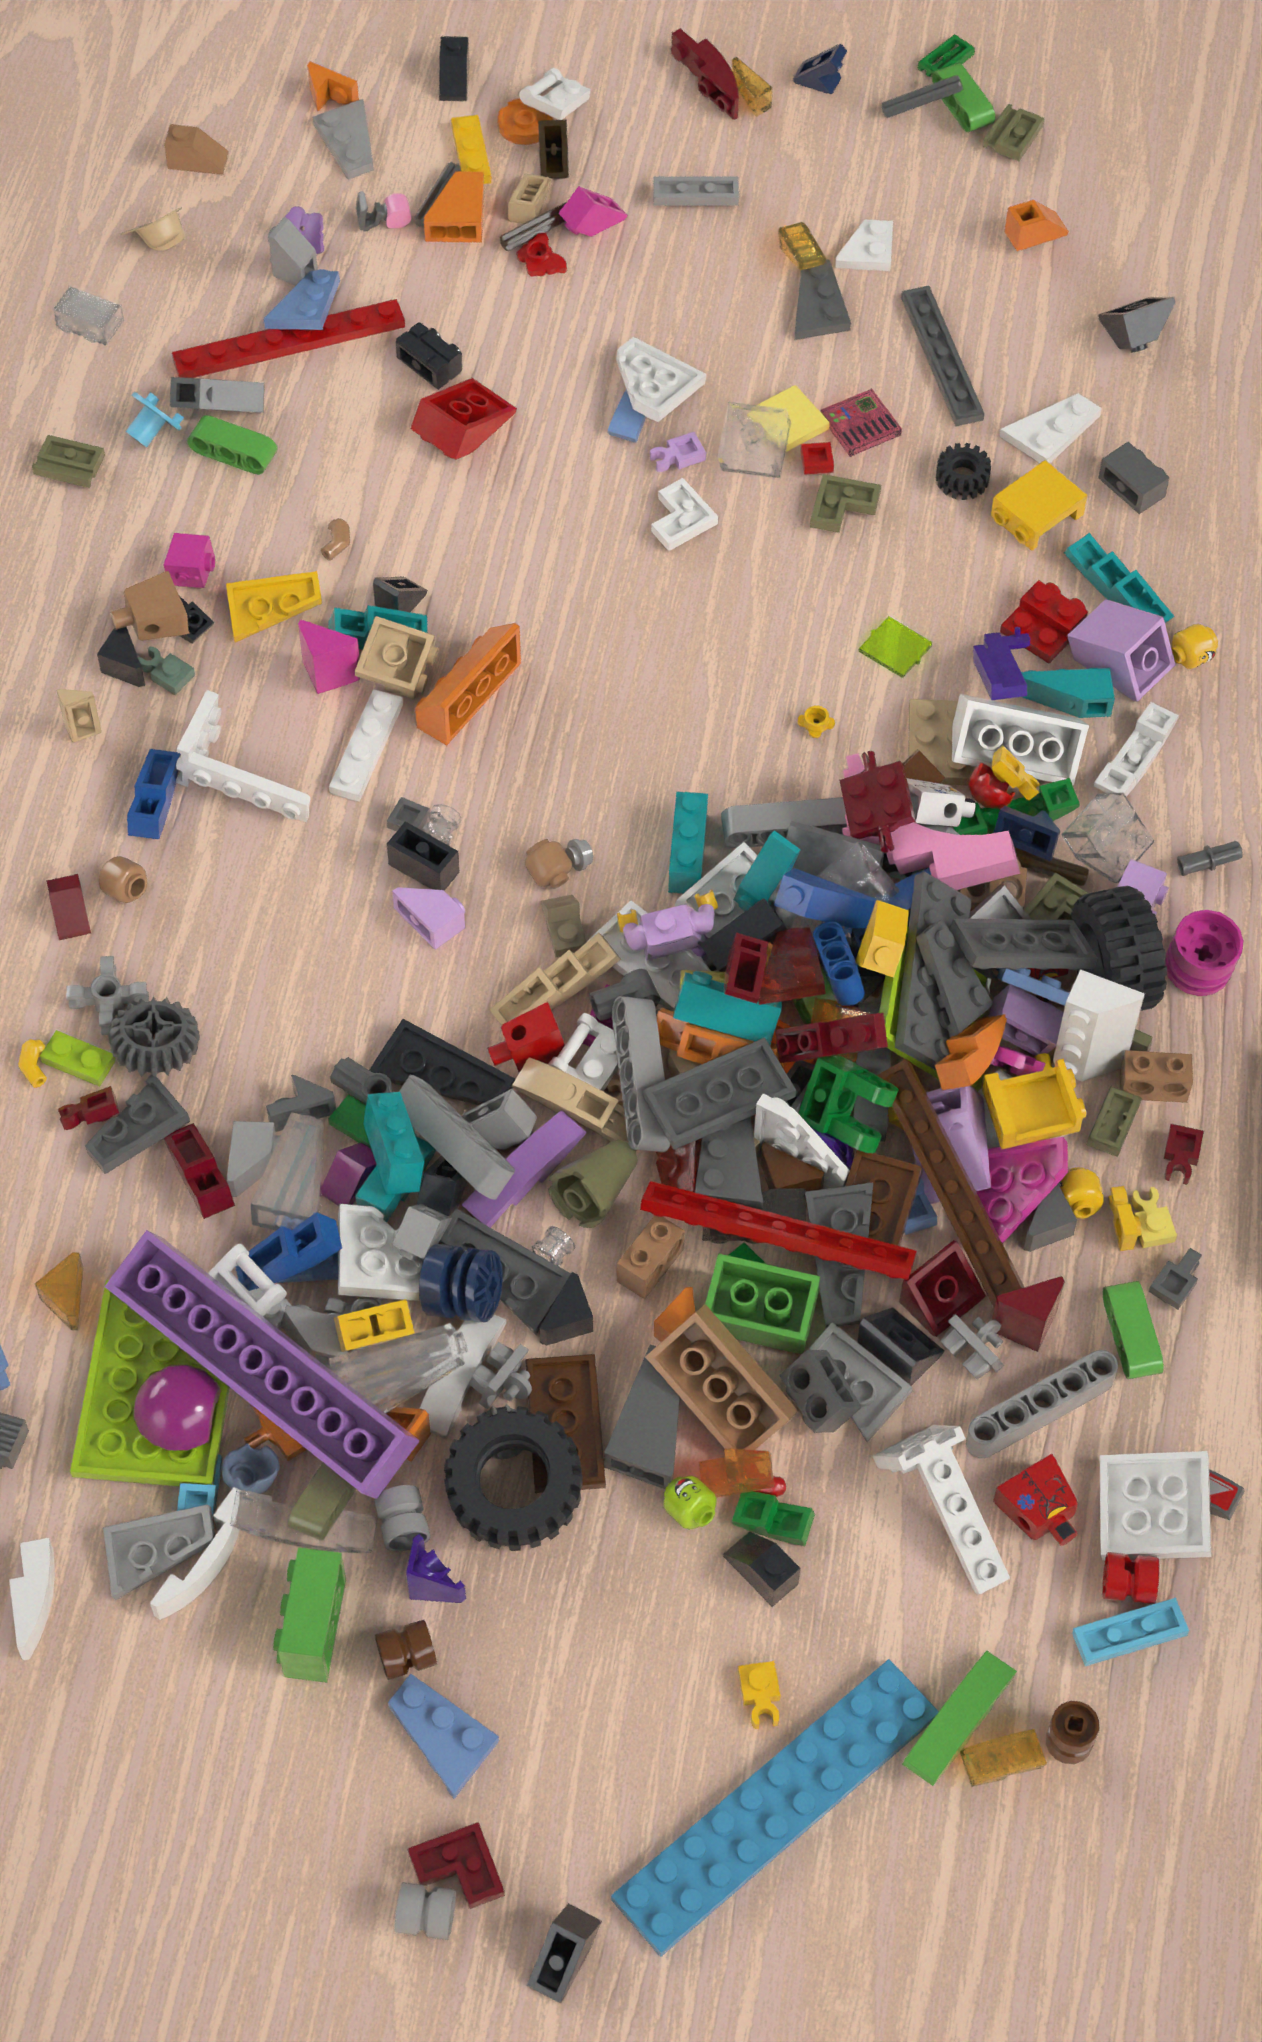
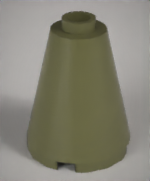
(592, 1183)

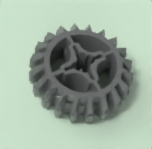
(134, 1041)

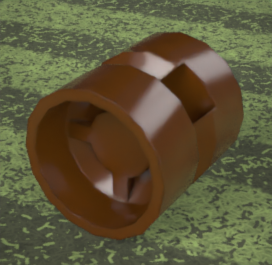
(406, 1649)
(1072, 1732)

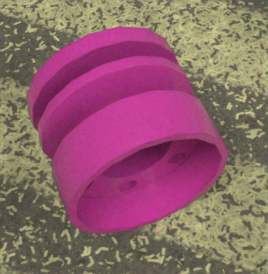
(1208, 938)

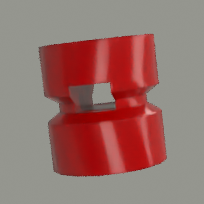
(1130, 1578)

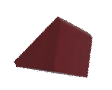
(941, 1289)
(1028, 1312)

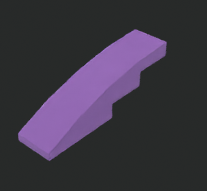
(532, 1163)

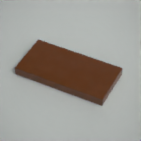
(569, 1394)

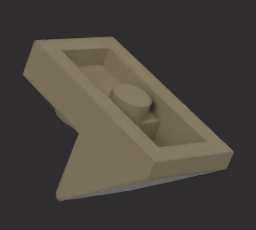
(564, 924)

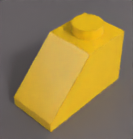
(883, 939)

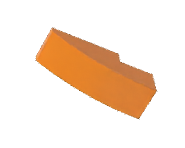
(971, 1052)

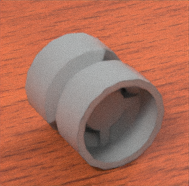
(401, 1517)
(425, 1911)

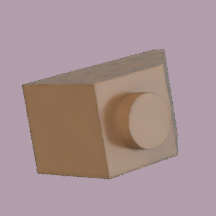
(194, 150)

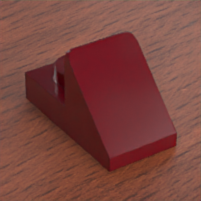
(68, 907)

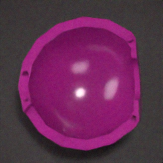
(177, 1407)

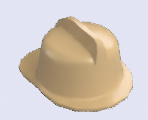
(162, 233)

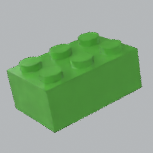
(763, 1302)
(310, 1614)

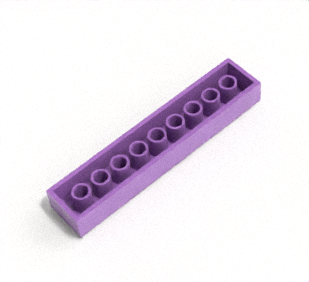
(262, 1364)

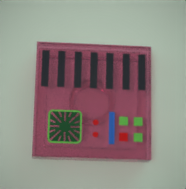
(861, 422)

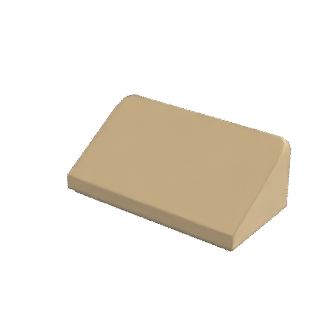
(79, 713)

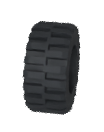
(1125, 940)
(504, 1432)

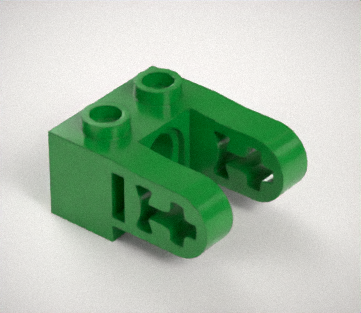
(832, 1098)

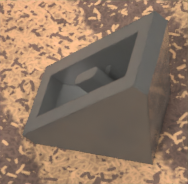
(1051, 1222)

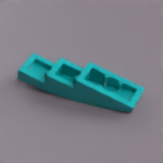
(1113, 578)

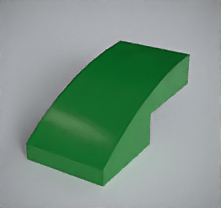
(773, 1519)

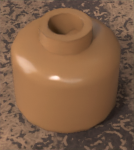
(548, 864)
(123, 879)

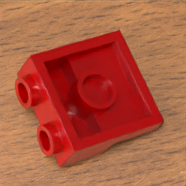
(1046, 619)

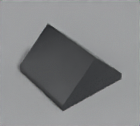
(898, 1344)

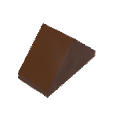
(788, 1172)

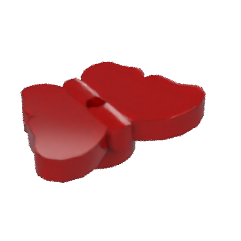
(540, 257)

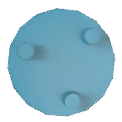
(150, 420)

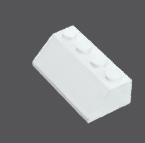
(1040, 740)
(1097, 1026)

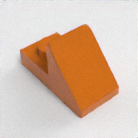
(330, 85)

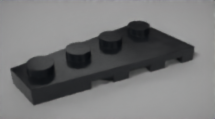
(439, 1064)

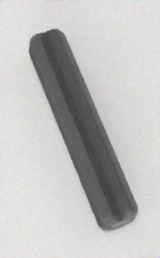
(922, 96)
(435, 192)

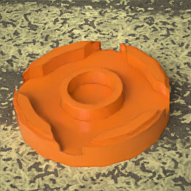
(520, 122)

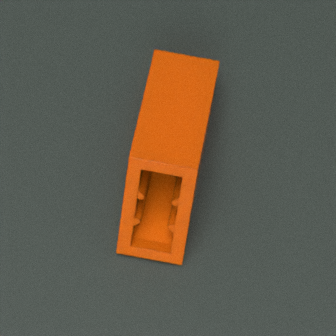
(457, 210)

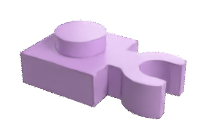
(682, 451)

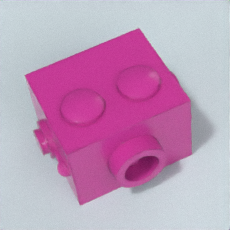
(190, 560)

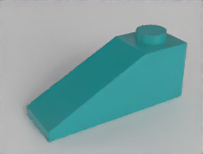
(767, 871)

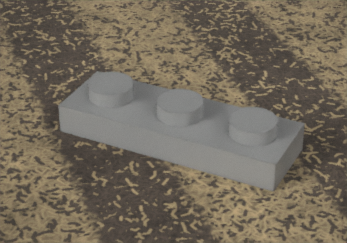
(696, 191)

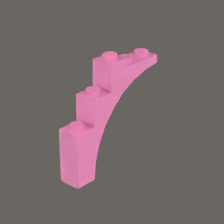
(952, 858)

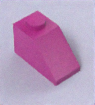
(591, 212)

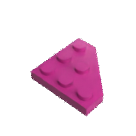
(1021, 1180)

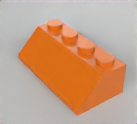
(470, 683)

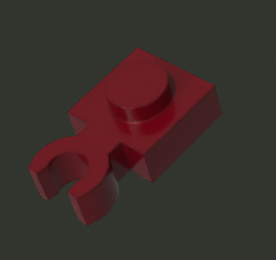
(92, 1108)
(1183, 1150)

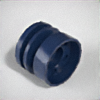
(460, 1283)

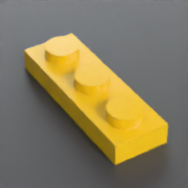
(470, 145)

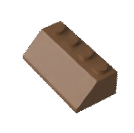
(721, 1382)

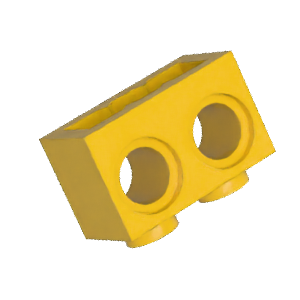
(373, 1325)

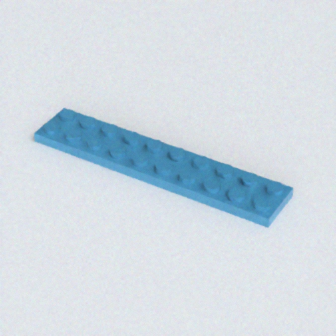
(773, 1807)

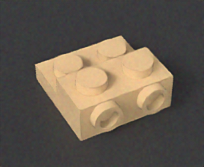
(397, 657)

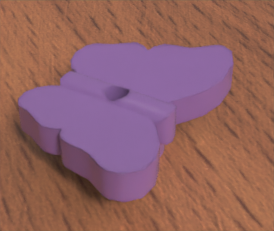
(313, 226)

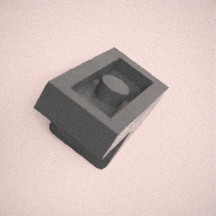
(309, 1100)

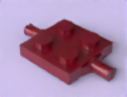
(877, 801)

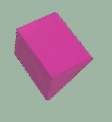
(328, 656)

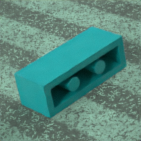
(687, 841)
(705, 1004)
(393, 1143)

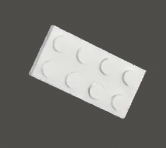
(663, 970)

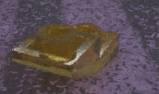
(1003, 1757)

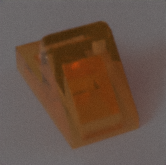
(738, 1472)

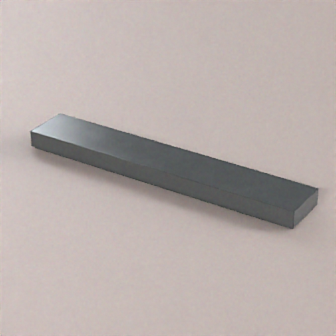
(942, 356)

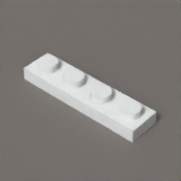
(366, 745)

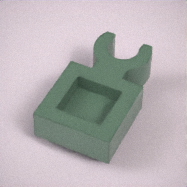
(168, 672)

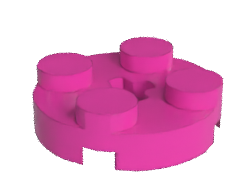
(1020, 1063)

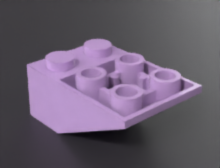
(964, 1121)

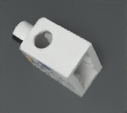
(938, 803)

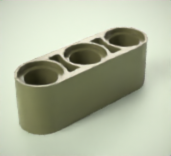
(321, 1503)

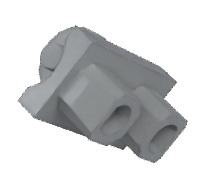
(961, 1335)
(508, 1364)

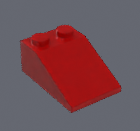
(461, 417)

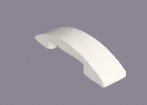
(1138, 751)
(446, 1395)
(178, 1593)

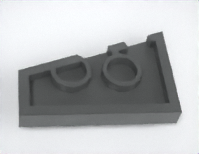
(820, 304)
(957, 982)
(140, 1125)

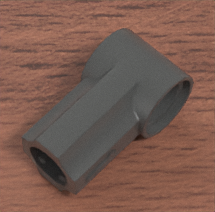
(634, 984)
(358, 1080)

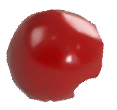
(988, 788)

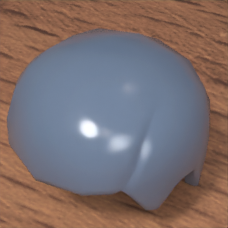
(250, 1468)

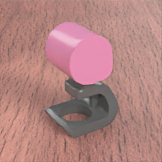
(393, 211)

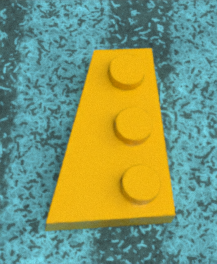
(270, 600)

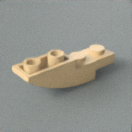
(574, 1097)

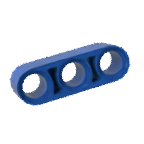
(838, 963)

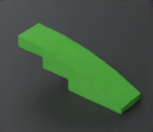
(959, 1718)

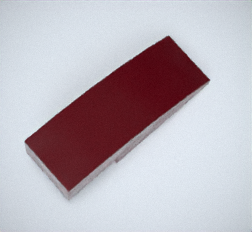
(745, 968)
(199, 1171)

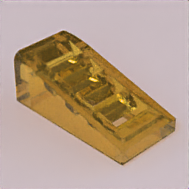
(752, 87)
(800, 246)

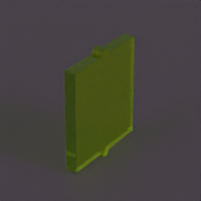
(895, 647)

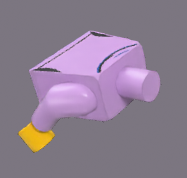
(669, 929)

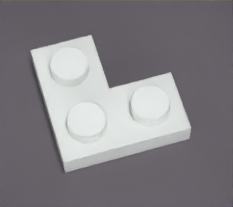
(688, 515)

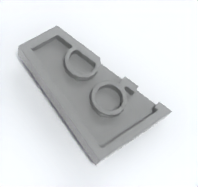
(347, 137)
(153, 1545)

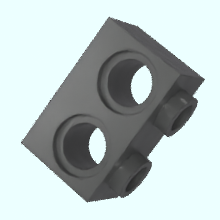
(825, 1388)

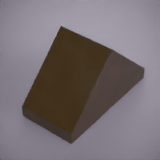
(553, 148)

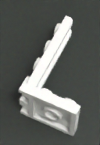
(233, 782)
(933, 1456)

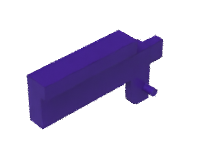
(998, 667)

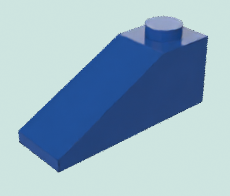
(823, 900)

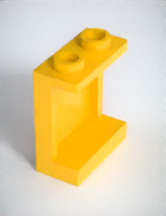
(1037, 503)
(1033, 1105)

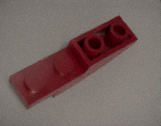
(712, 69)
(831, 1038)

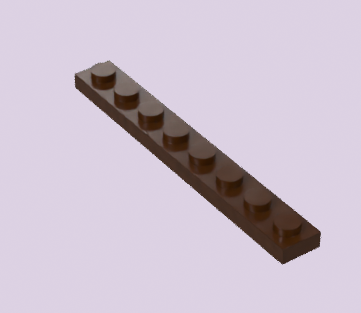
(951, 1183)

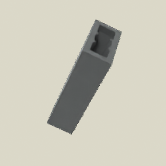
(875, 1062)
(646, 1430)

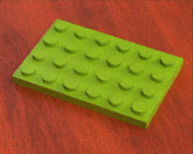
(107, 1436)

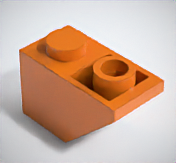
(1032, 225)

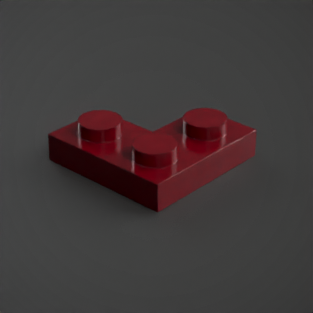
(459, 1854)

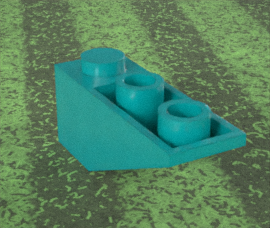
(1074, 692)

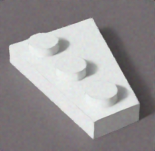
(1052, 429)

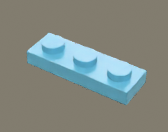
(1130, 1632)

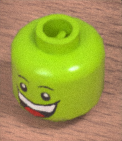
(689, 1502)

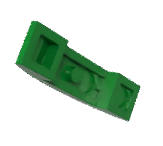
(1053, 798)

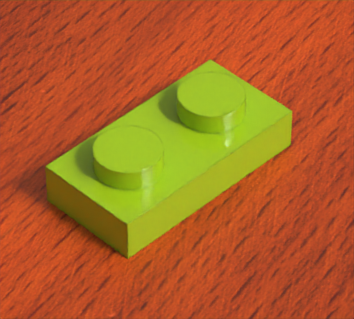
(77, 1058)

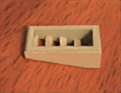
(527, 202)

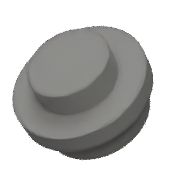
(579, 853)

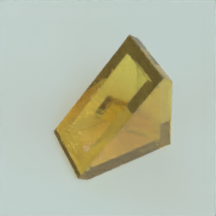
(62, 1290)

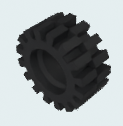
(965, 458)

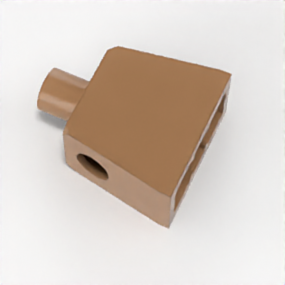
(152, 609)

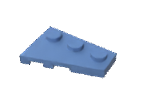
(1046, 987)

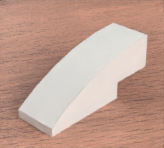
(32, 1594)

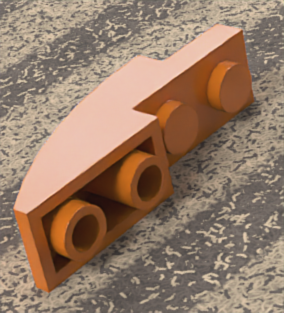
(697, 1042)

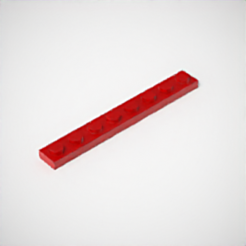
(283, 342)
(778, 1230)

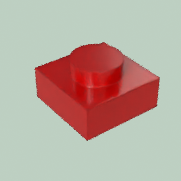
(817, 458)

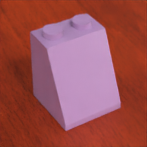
(1126, 642)

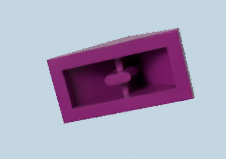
(348, 1174)

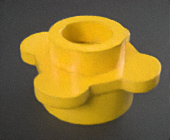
(816, 714)

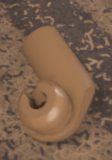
(340, 539)

